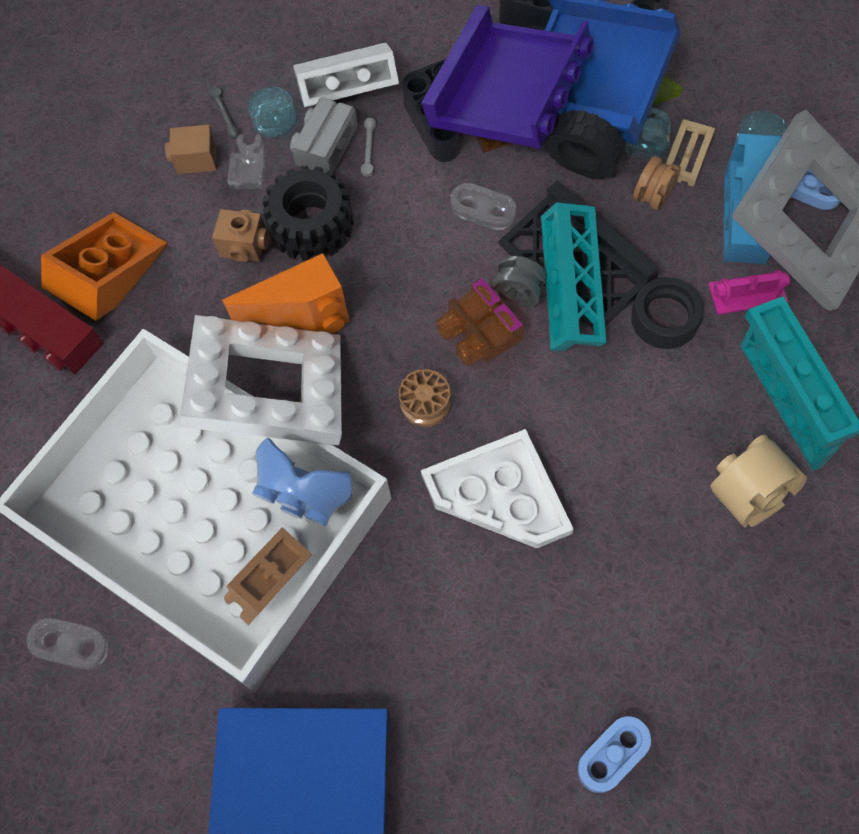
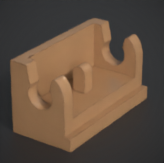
(266, 574)

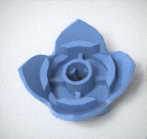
(299, 491)

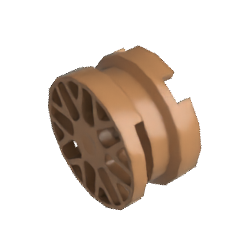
(656, 183)
(424, 399)

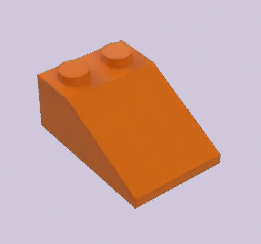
(99, 264)
(297, 298)

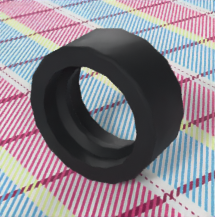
(667, 288)

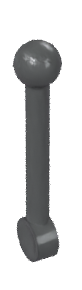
(216, 94)

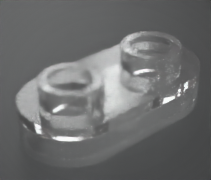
(485, 205)
(69, 644)

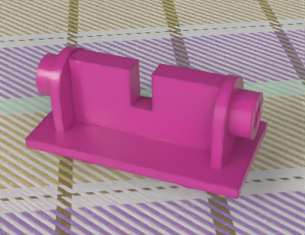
(748, 291)

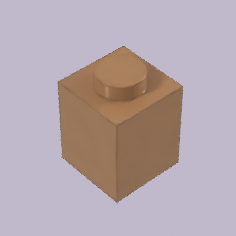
(192, 149)

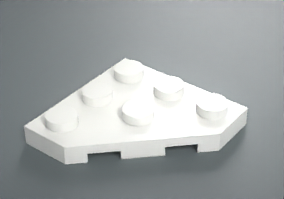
(501, 490)

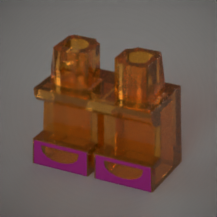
(484, 322)

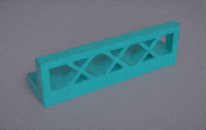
(561, 280)

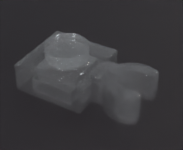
(248, 166)

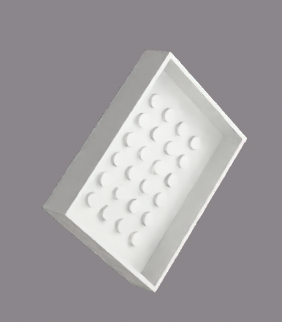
(173, 513)

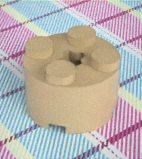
(757, 481)

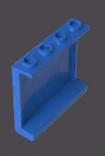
(626, 59)
(300, 771)

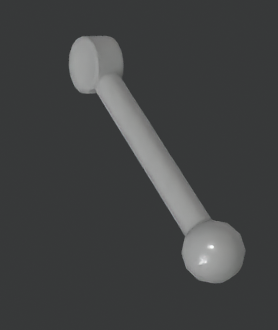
(367, 168)

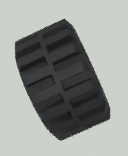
(301, 191)

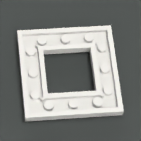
(211, 409)

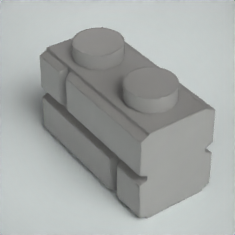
(324, 135)

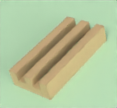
(697, 129)

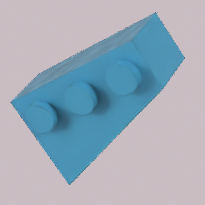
(743, 167)

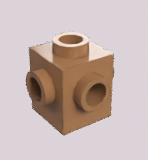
(240, 235)

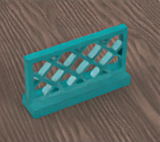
(798, 382)

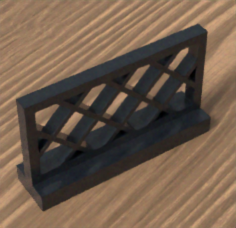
(611, 246)

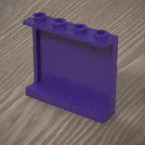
(506, 80)

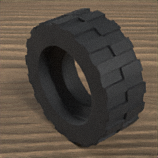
(585, 144)

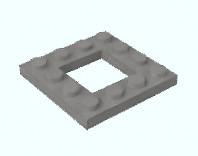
(760, 212)

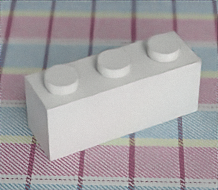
(346, 74)

